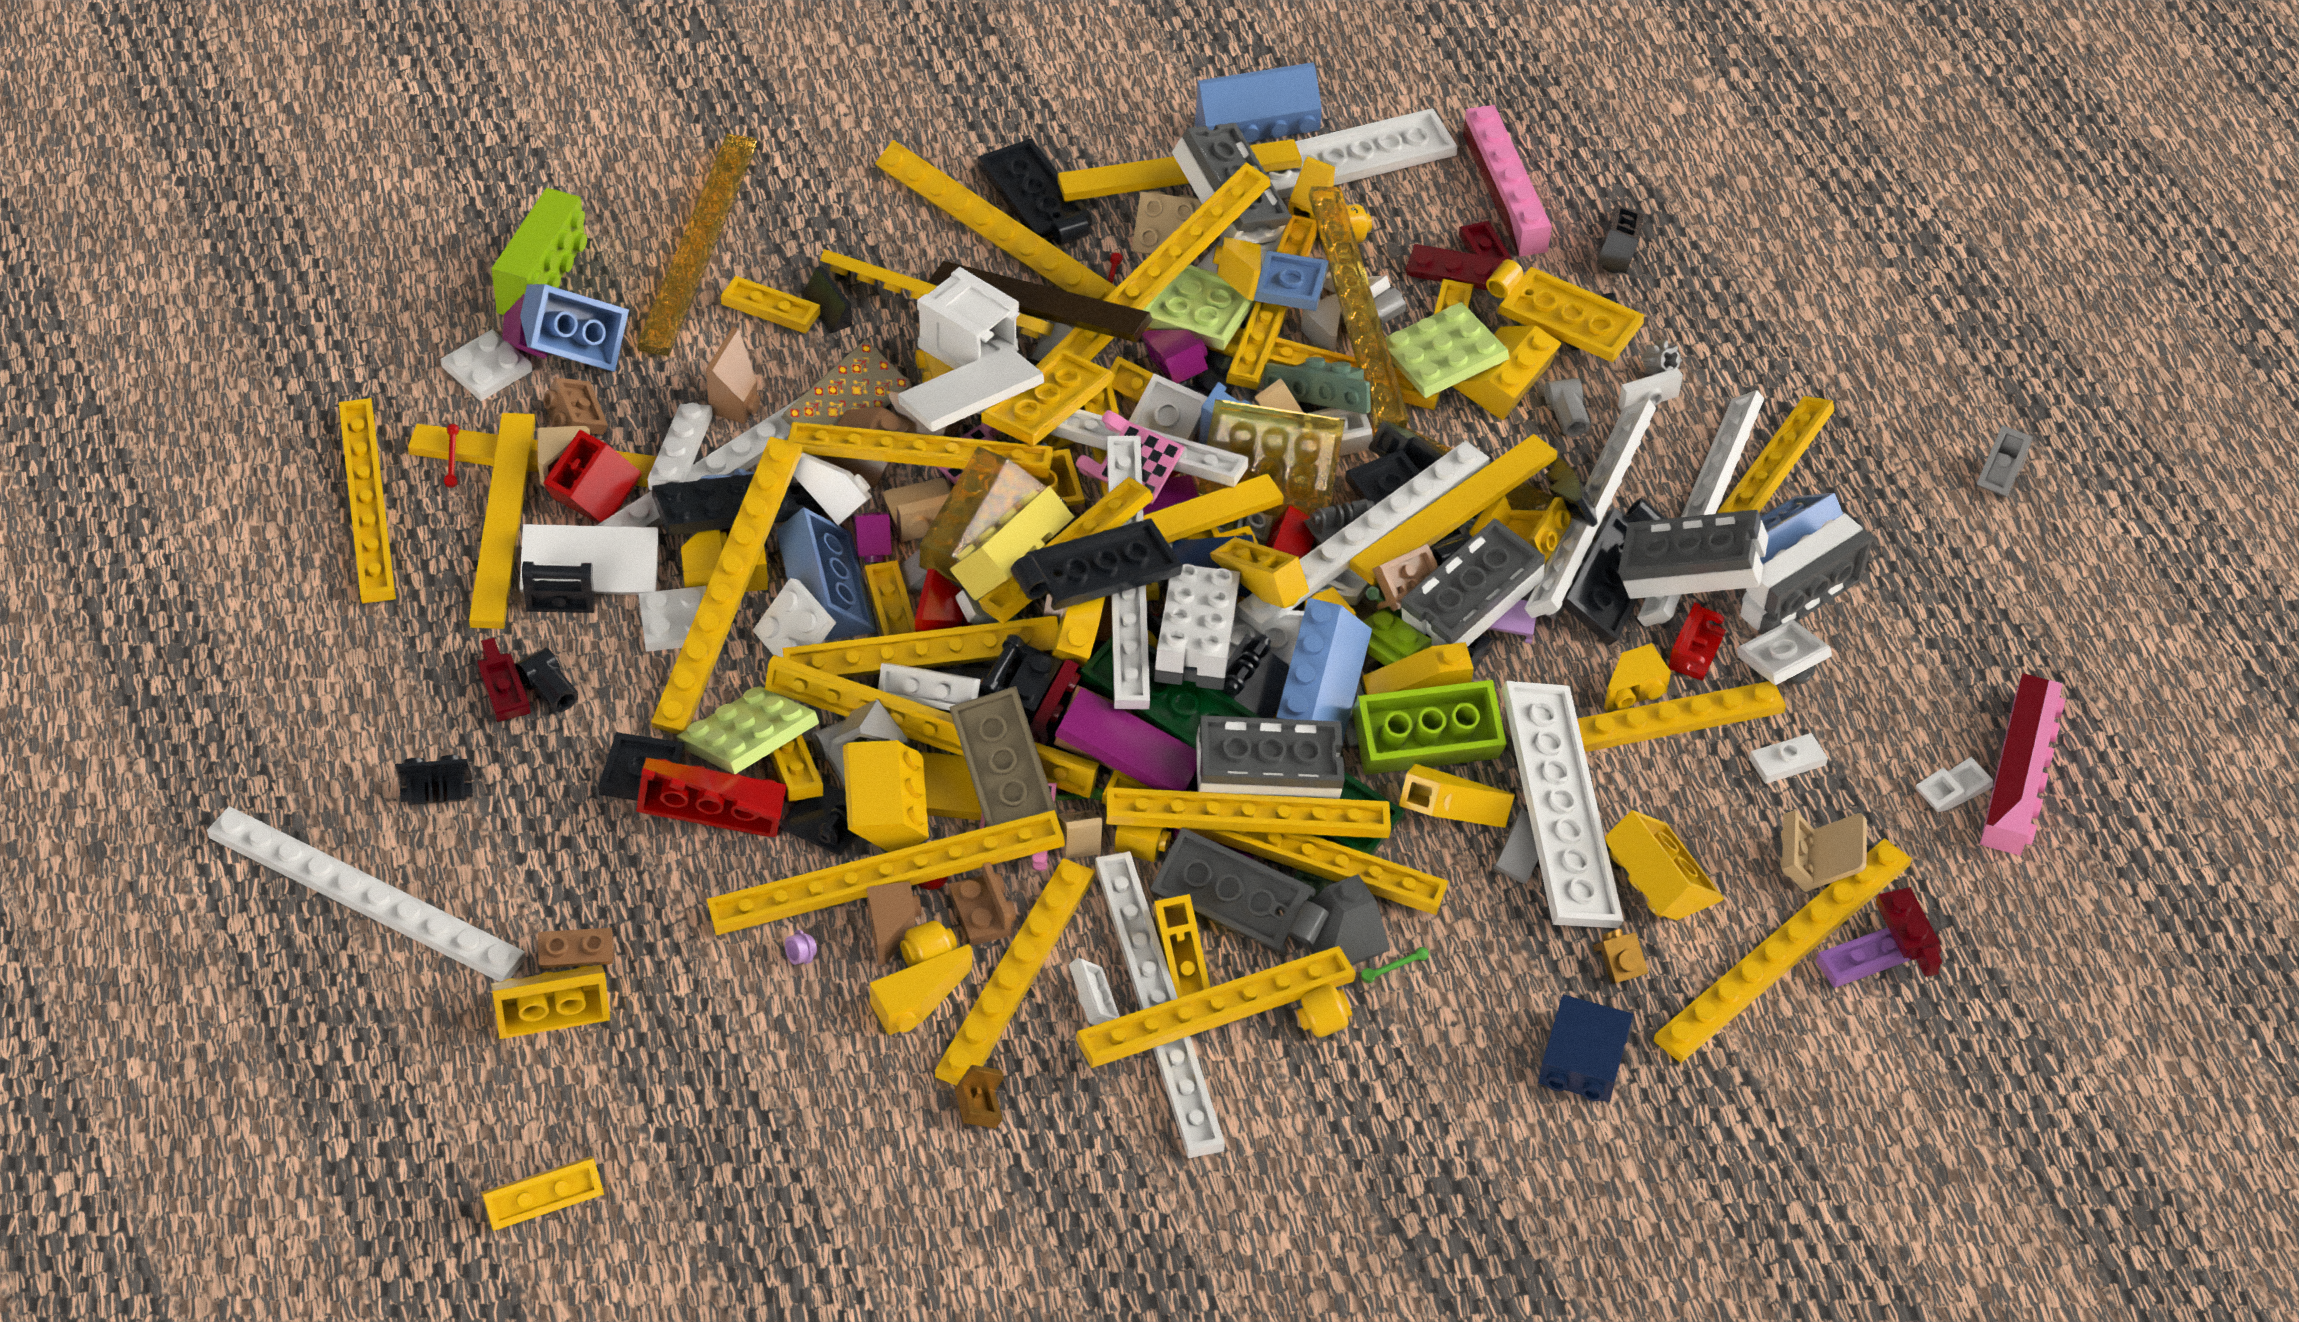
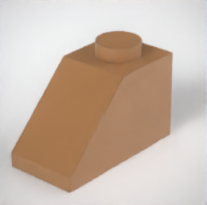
(891, 914)

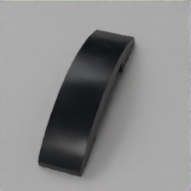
(1394, 438)

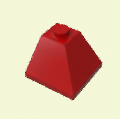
(938, 604)

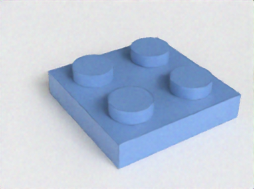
(1291, 280)

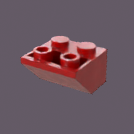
(591, 478)

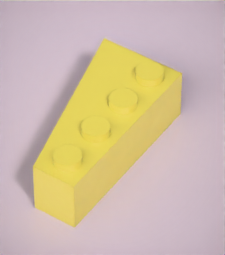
(1021, 531)

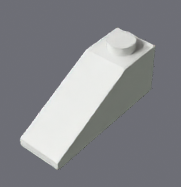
(832, 487)

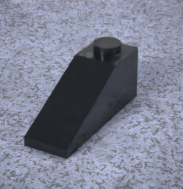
(1620, 239)

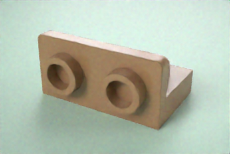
(574, 404)
(1403, 575)
(982, 906)
(576, 948)

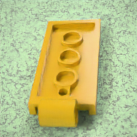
(1564, 310)

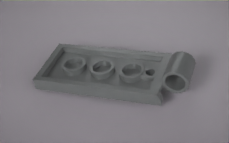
(1239, 892)

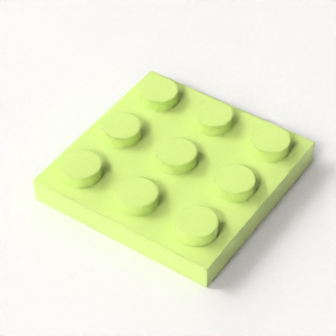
(1202, 305)
(1445, 349)
(747, 729)

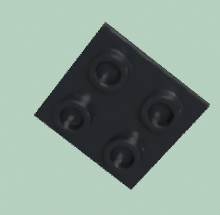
(1256, 676)
(449, 770)
(821, 820)

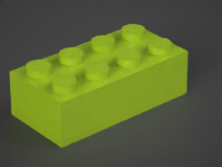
(540, 247)
(1428, 727)

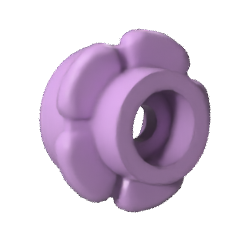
(800, 948)

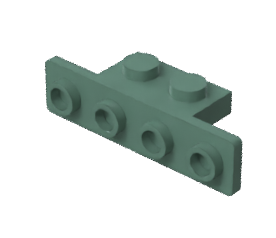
(1323, 383)

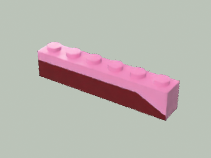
(1507, 180)
(2022, 765)

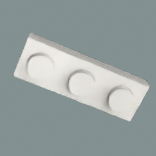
(927, 686)

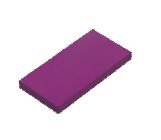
(1127, 743)

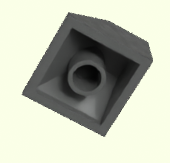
(1351, 922)

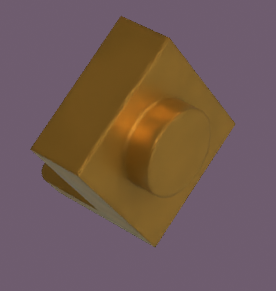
(1621, 956)
(978, 1097)

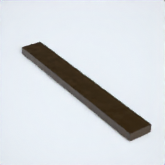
(1061, 305)

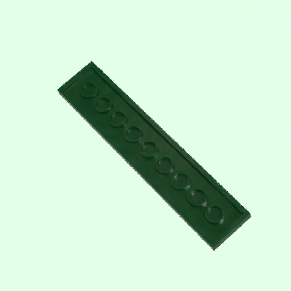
(1178, 712)

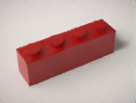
(710, 797)

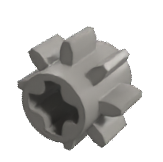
(1660, 357)

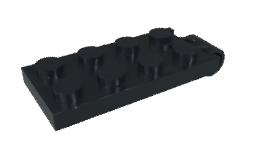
(1033, 193)
(1387, 474)
(716, 502)
(1097, 565)
(1597, 589)

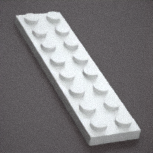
(1373, 149)
(1561, 805)

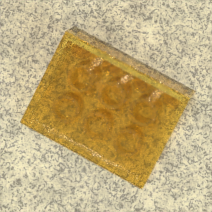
(1290, 446)
(979, 497)

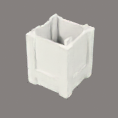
(966, 320)

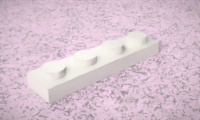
(681, 444)

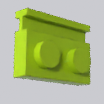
(1393, 638)

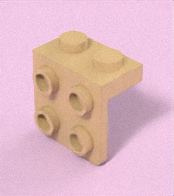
(1159, 217)
(915, 506)
(1823, 853)

